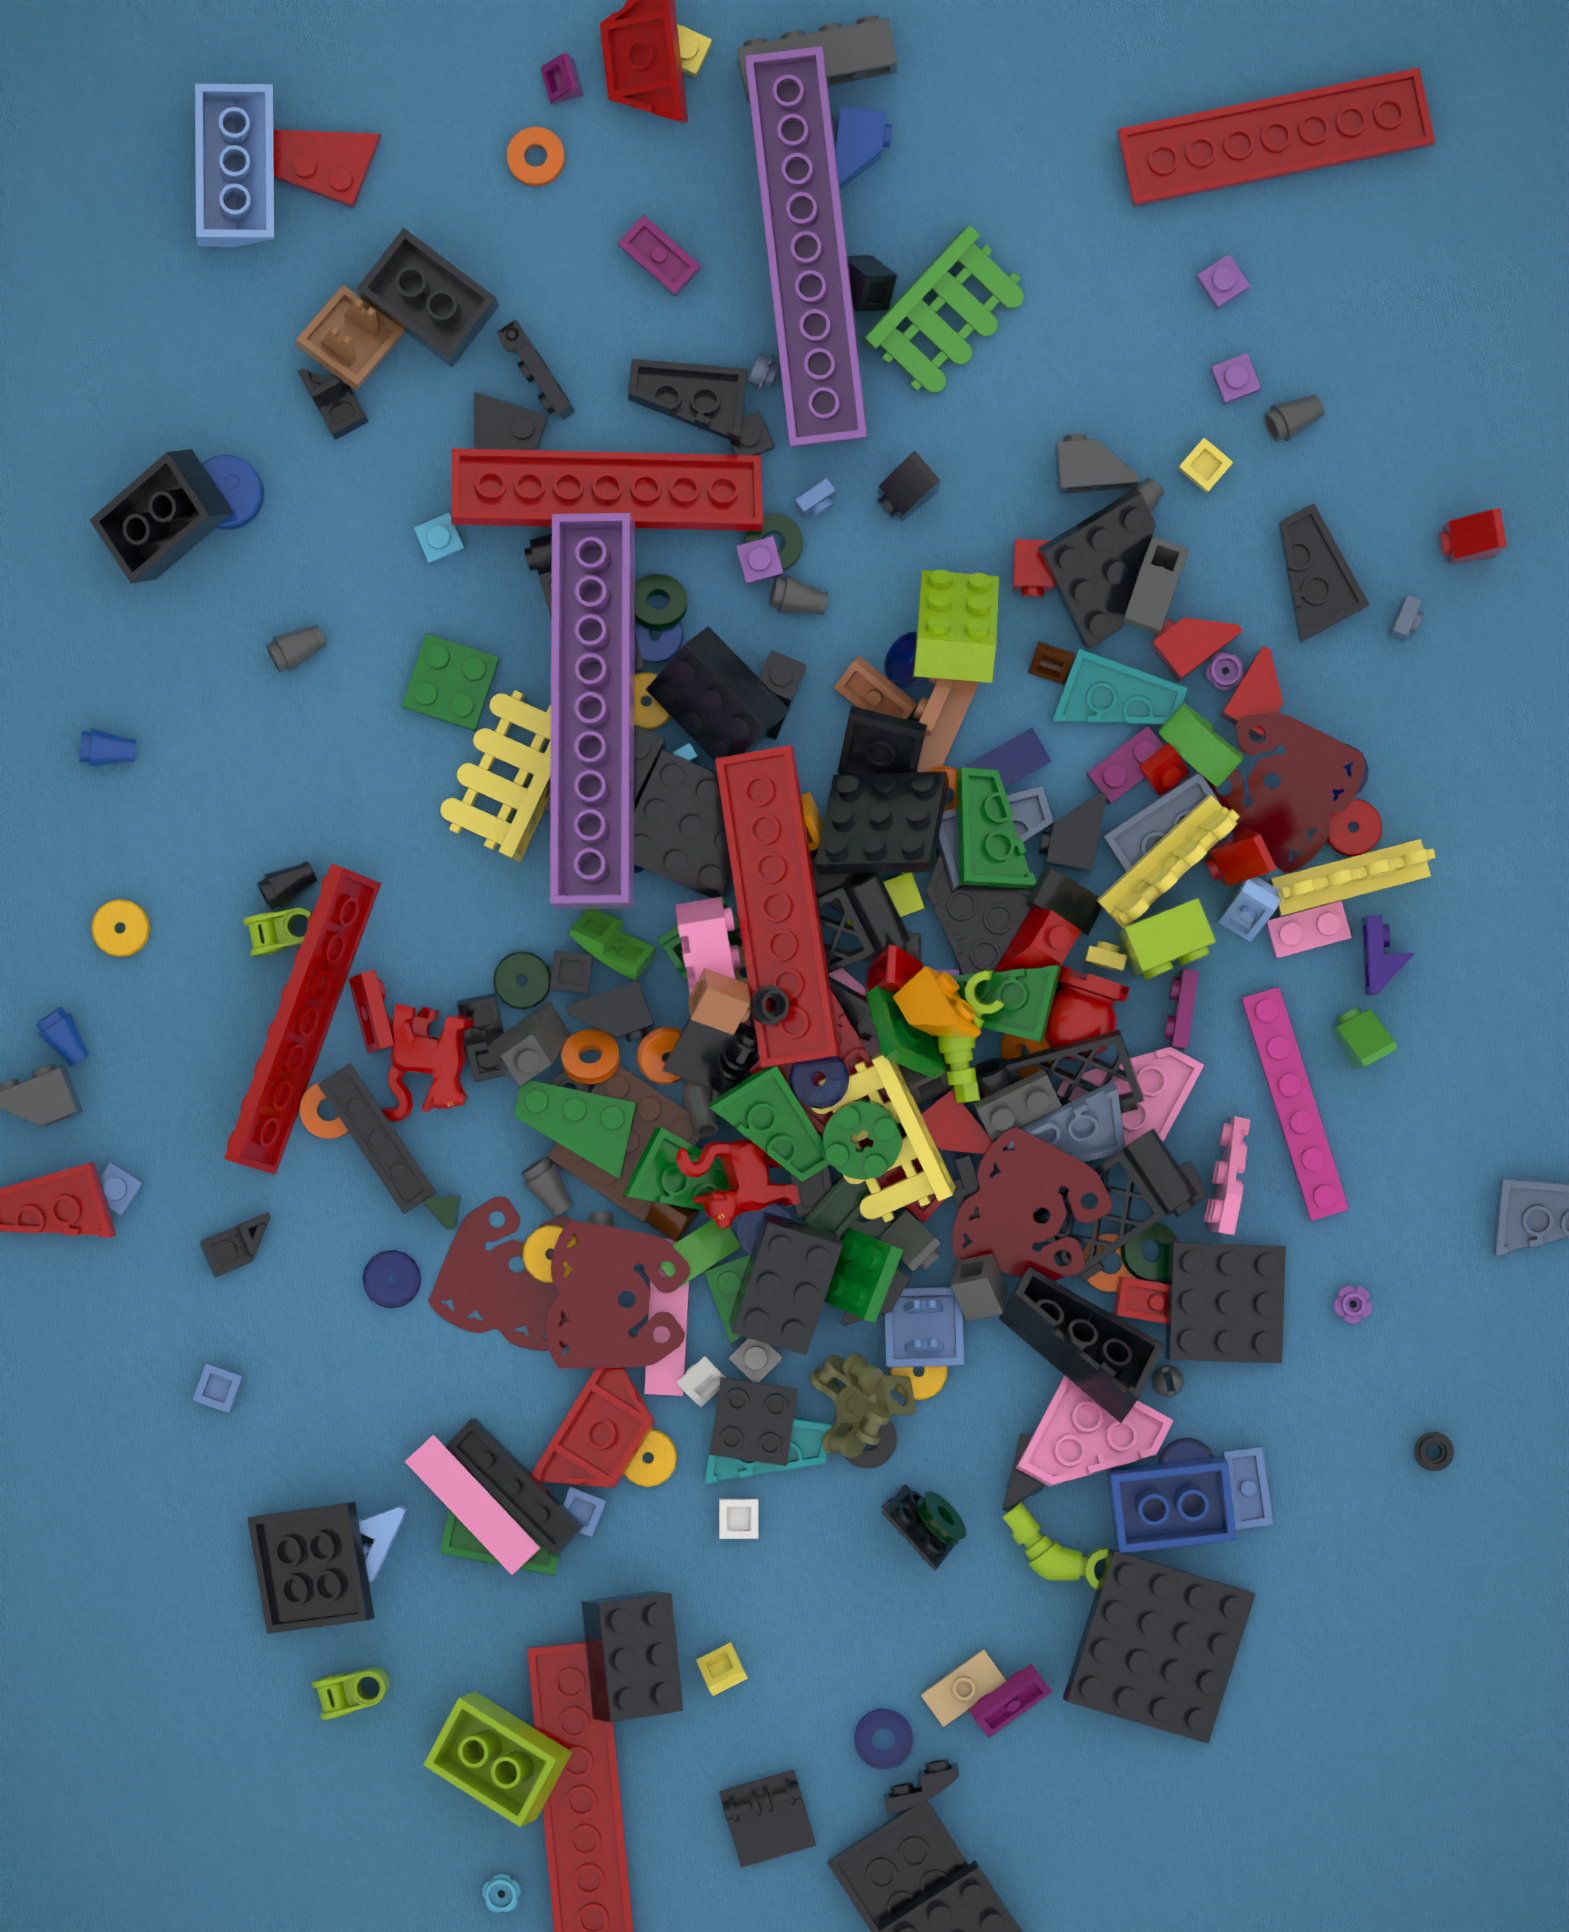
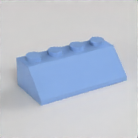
(234, 164)

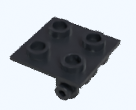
(712, 1056)
(753, 1421)
(904, 1516)
(767, 1818)

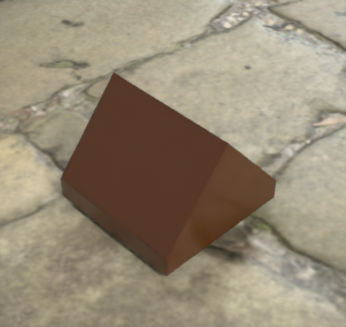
(1051, 662)
(670, 1219)

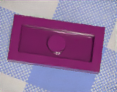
(659, 255)
(1121, 769)
(1183, 991)
(1009, 1700)

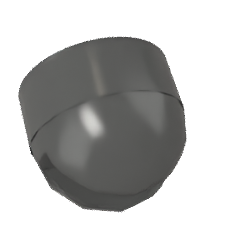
(1159, 1384)

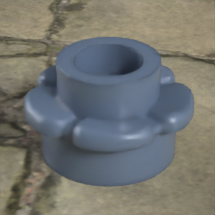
(763, 371)

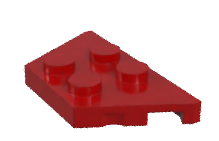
(645, 58)
(598, 1433)

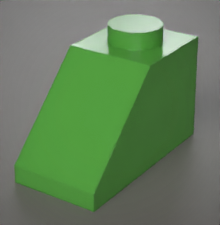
(1363, 1037)

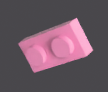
(1308, 929)

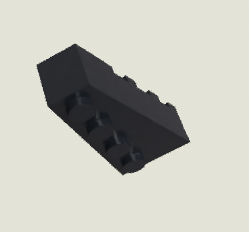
(1083, 1341)

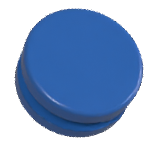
(239, 487)

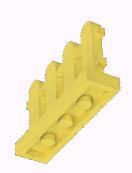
(513, 795)
(1167, 861)
(1352, 877)
(916, 1144)

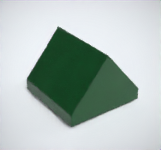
(445, 1210)

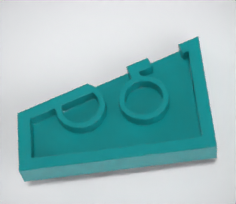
(1115, 692)
(803, 1451)

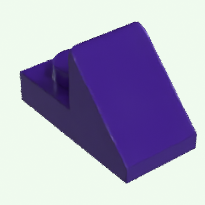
(1379, 967)

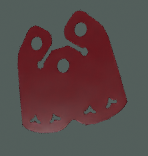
(1305, 795)
(1008, 1200)
(486, 1284)
(590, 1294)

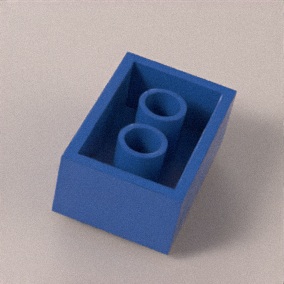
(1171, 1504)

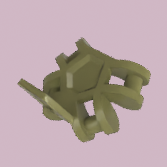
(861, 1403)

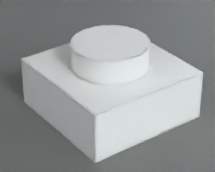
(701, 1381)
(738, 1518)

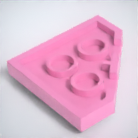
(1165, 1081)
(1224, 1208)
(1084, 1439)

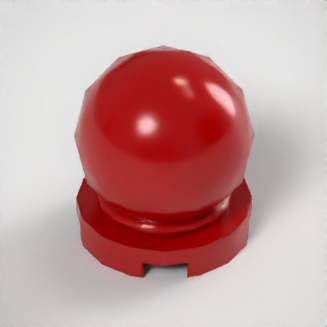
(1083, 1008)

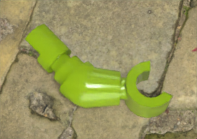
(958, 1050)
(1048, 1557)

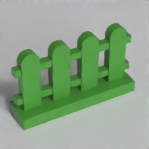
(931, 325)

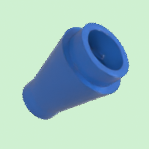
(105, 748)
(62, 1035)

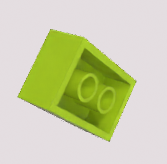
(957, 626)
(1163, 938)
(497, 1758)

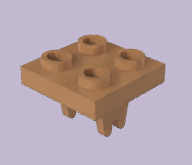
(349, 337)

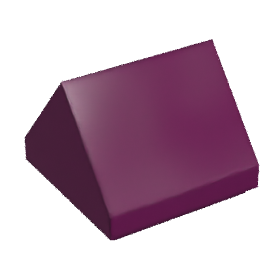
(561, 79)

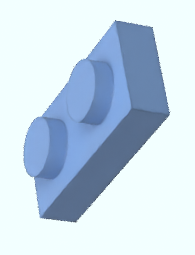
(1249, 1487)

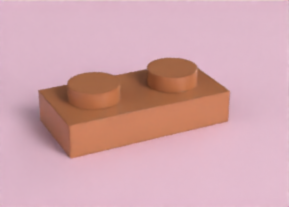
(873, 691)

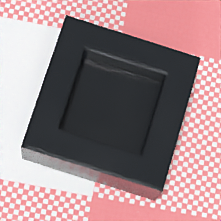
(754, 437)
(571, 972)

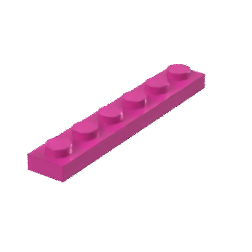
(1294, 1104)

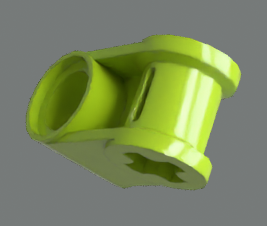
(273, 931)
(343, 1691)

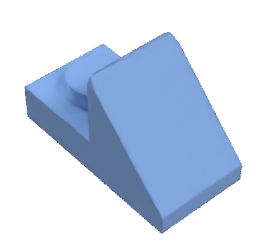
(1250, 908)
(383, 1529)

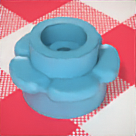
(500, 1904)

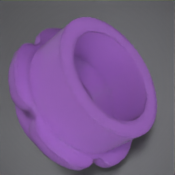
(1224, 660)
(1342, 1306)

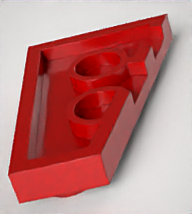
(324, 161)
(57, 1203)

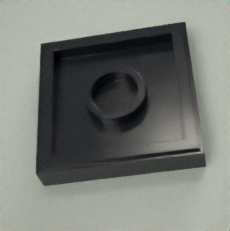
(880, 743)

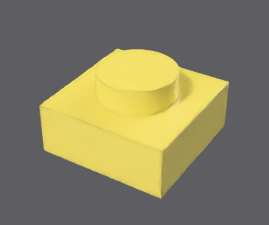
(693, 50)
(1205, 465)
(1105, 956)
(721, 1669)

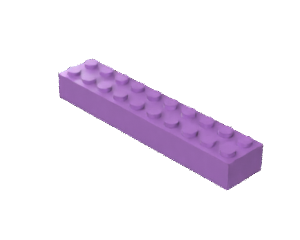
(806, 247)
(592, 711)

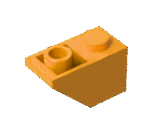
(935, 1006)

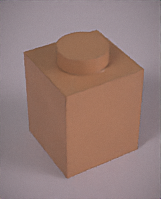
(719, 1001)

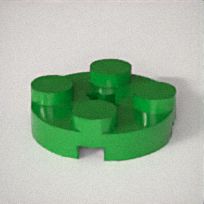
(881, 1128)

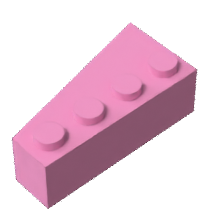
(705, 939)

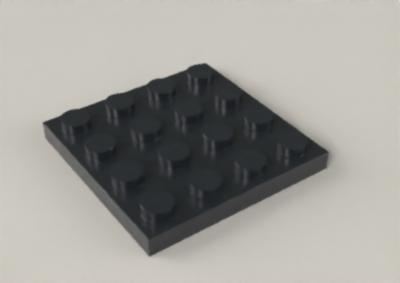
(1158, 1646)

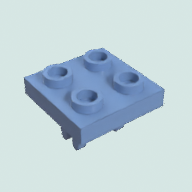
(925, 1329)

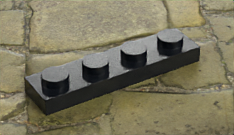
(376, 1138)
(514, 1487)

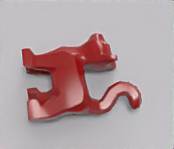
(419, 1052)
(747, 1180)

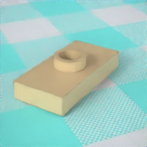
(963, 1687)

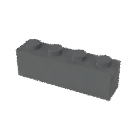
(850, 51)

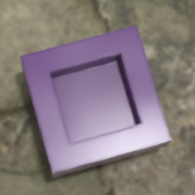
(1223, 281)
(1235, 378)
(759, 560)

